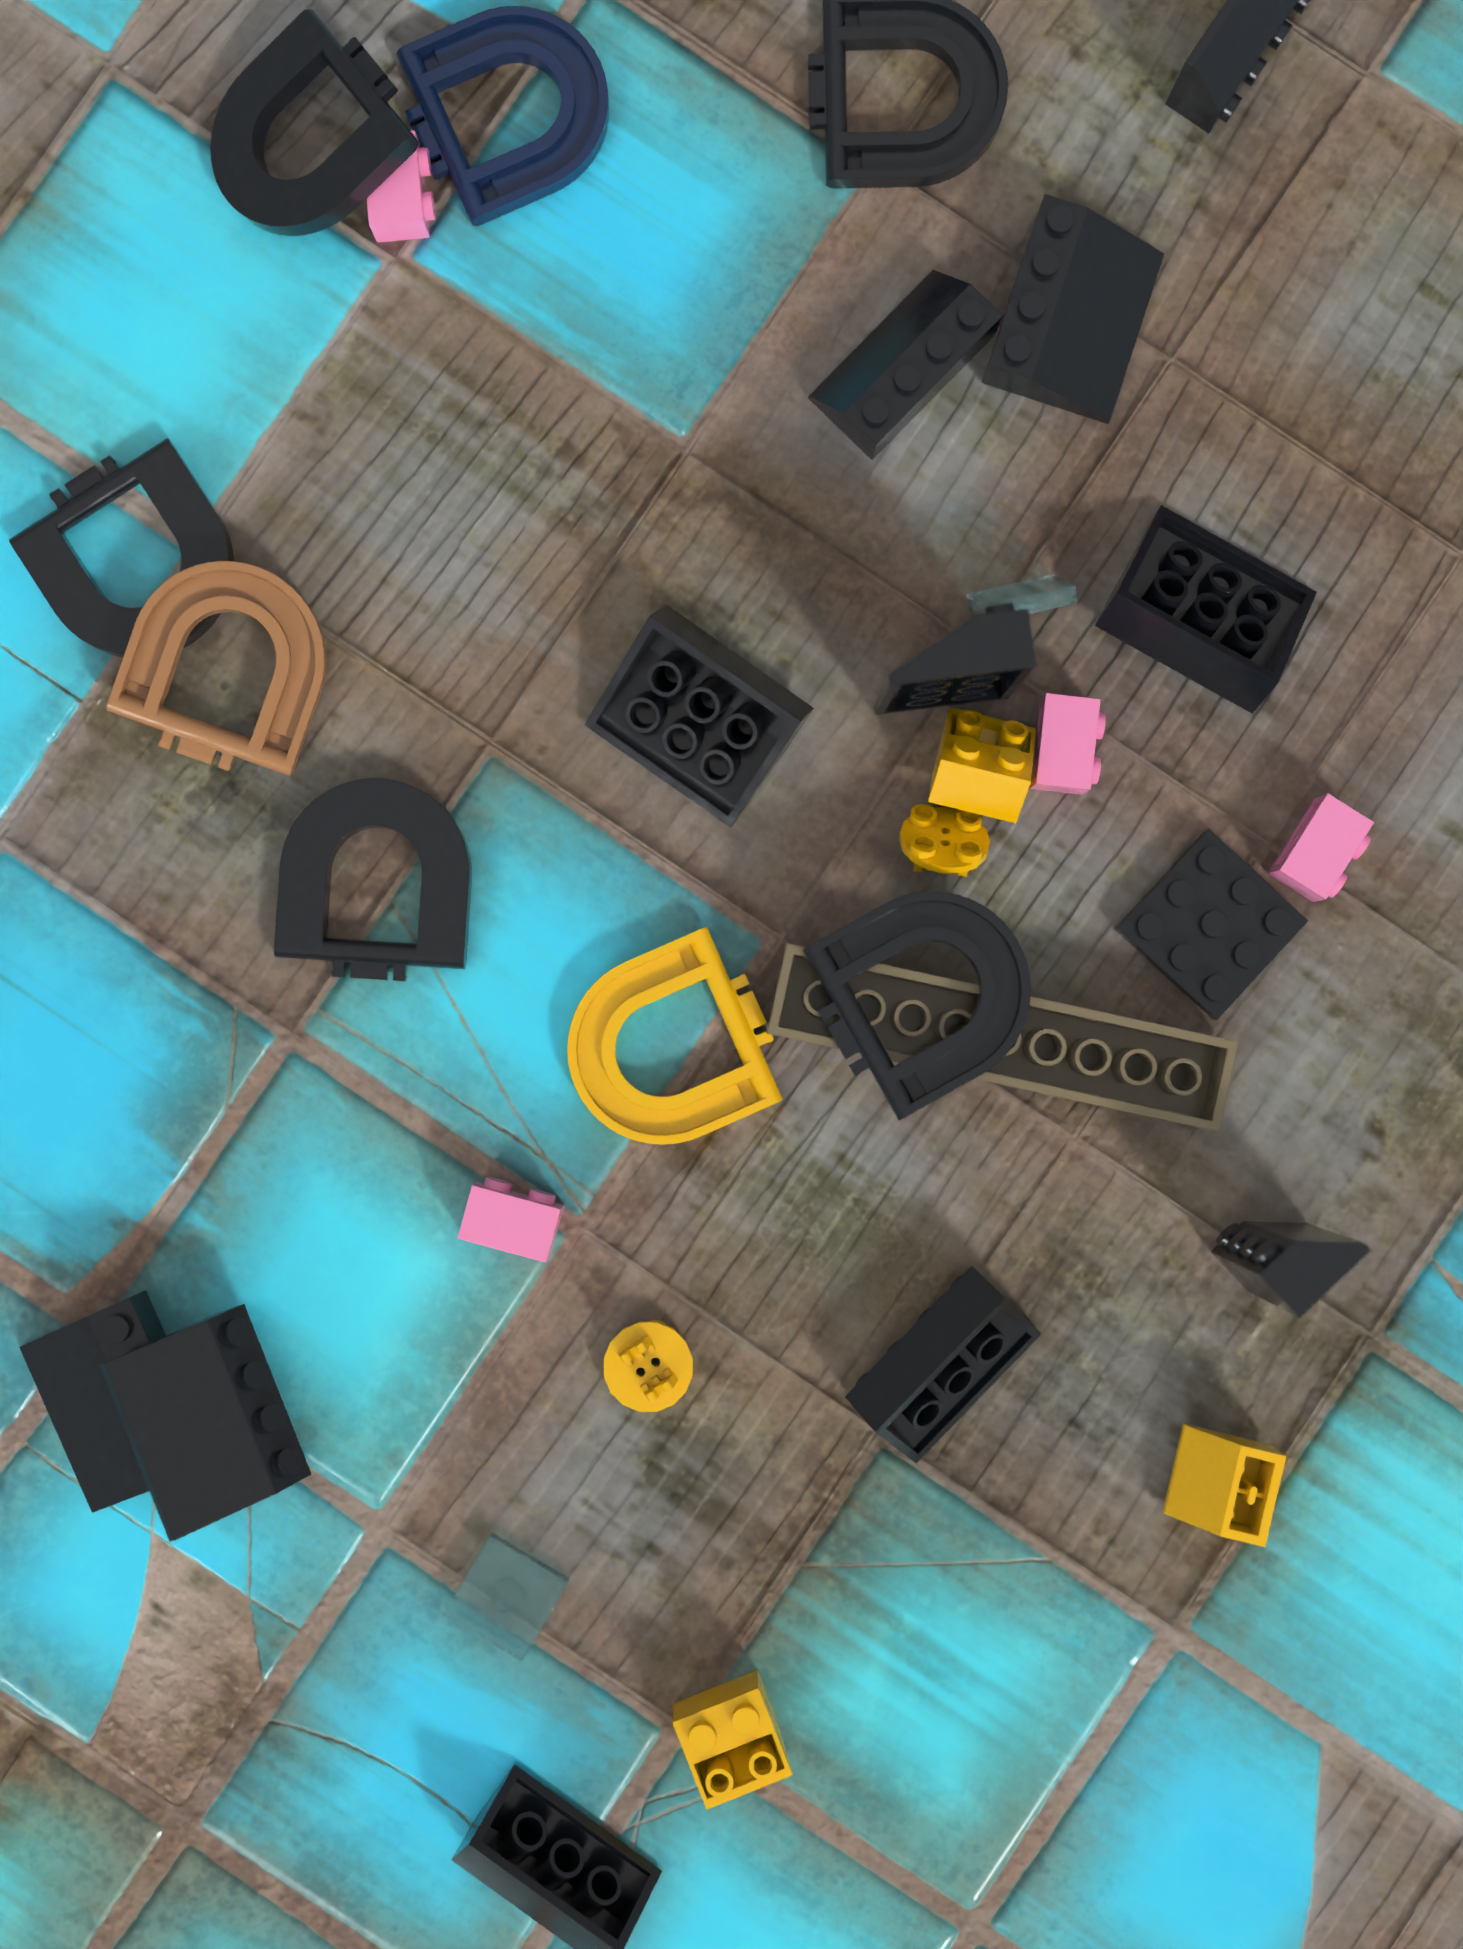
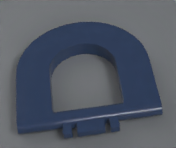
(483, 44)

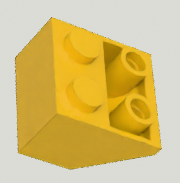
(983, 765)
(1224, 1484)
(731, 1739)

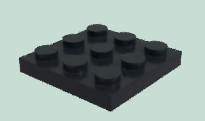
(1211, 924)

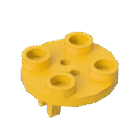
(944, 840)
(661, 1383)

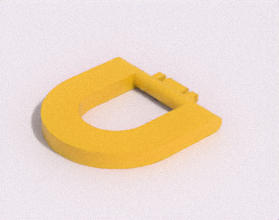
(698, 1109)

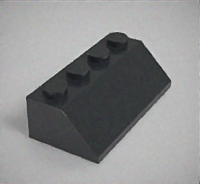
(1229, 57)
(906, 360)
(1287, 1261)
(942, 1365)
(557, 1865)

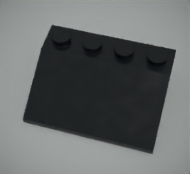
(1074, 311)
(1207, 610)
(970, 665)
(697, 715)
(79, 1399)
(206, 1421)

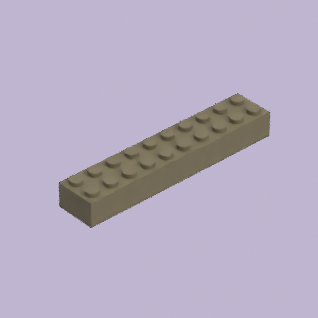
(1058, 1052)

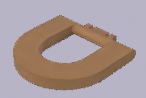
(159, 642)

